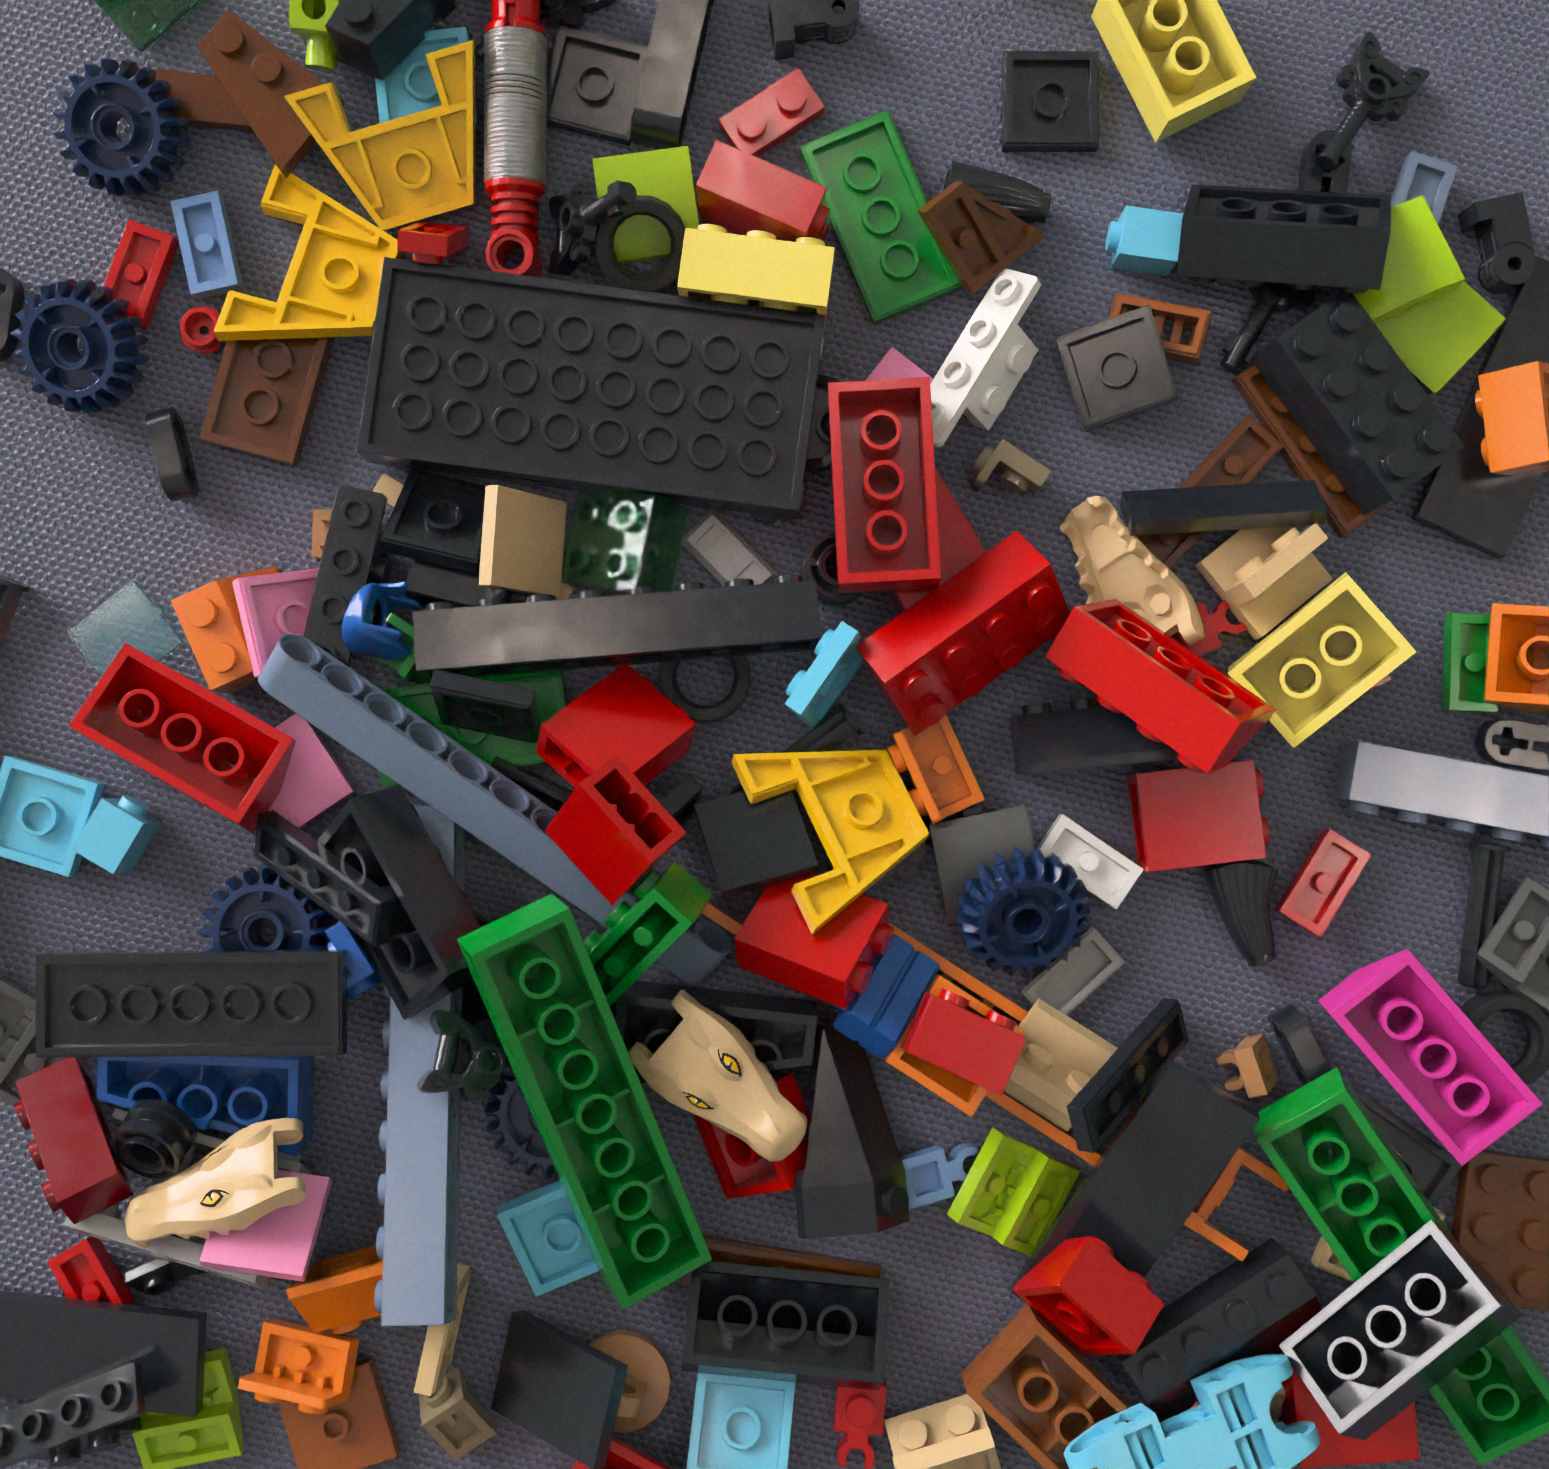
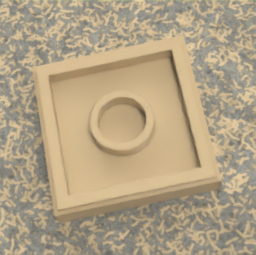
(522, 542)
(441, 1342)

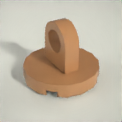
(646, 1377)

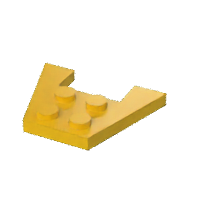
(408, 163)
(331, 276)
(856, 811)

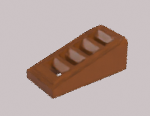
(1181, 316)

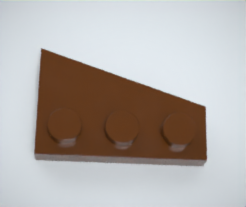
(257, 80)

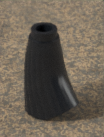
(1017, 196)
(1243, 901)

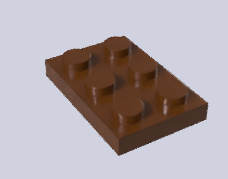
(266, 396)
(1505, 1222)

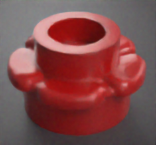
(191, 327)

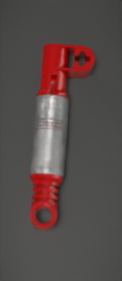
(515, 131)

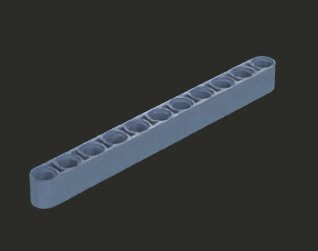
(456, 785)

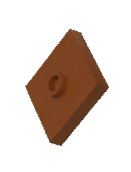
(350, 1433)

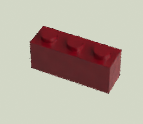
(71, 1140)

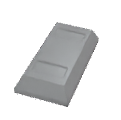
(725, 552)
(1075, 979)

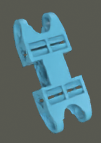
(1223, 1432)

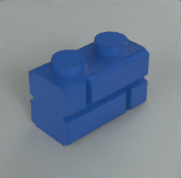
(890, 1000)

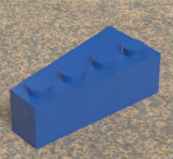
(217, 1090)

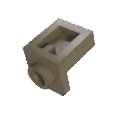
(1017, 468)
(455, 1416)

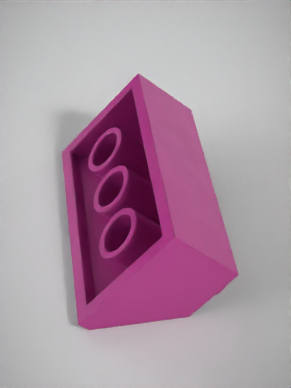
(1430, 1053)

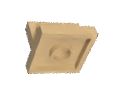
(1266, 573)
(1055, 1062)
(943, 1437)

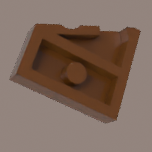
(976, 234)

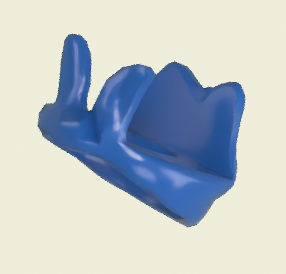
(368, 639)

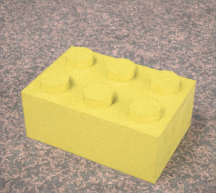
(1174, 59)
(756, 269)
(1321, 659)

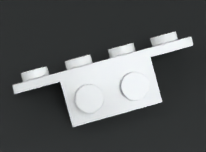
(985, 358)

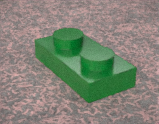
(1465, 663)

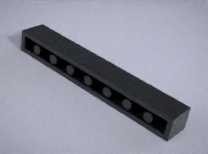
(618, 628)

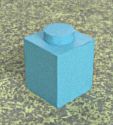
(1145, 240)
(117, 834)

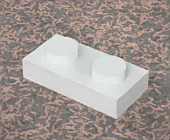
(1098, 865)

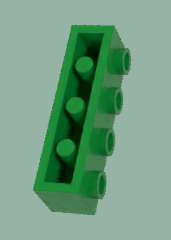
(645, 929)

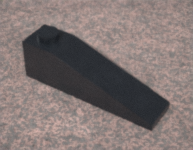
(852, 1159)

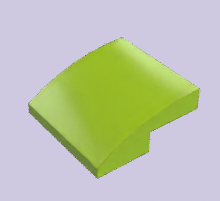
(653, 173)
(1415, 264)
(1441, 334)
(1013, 1192)
(212, 1435)

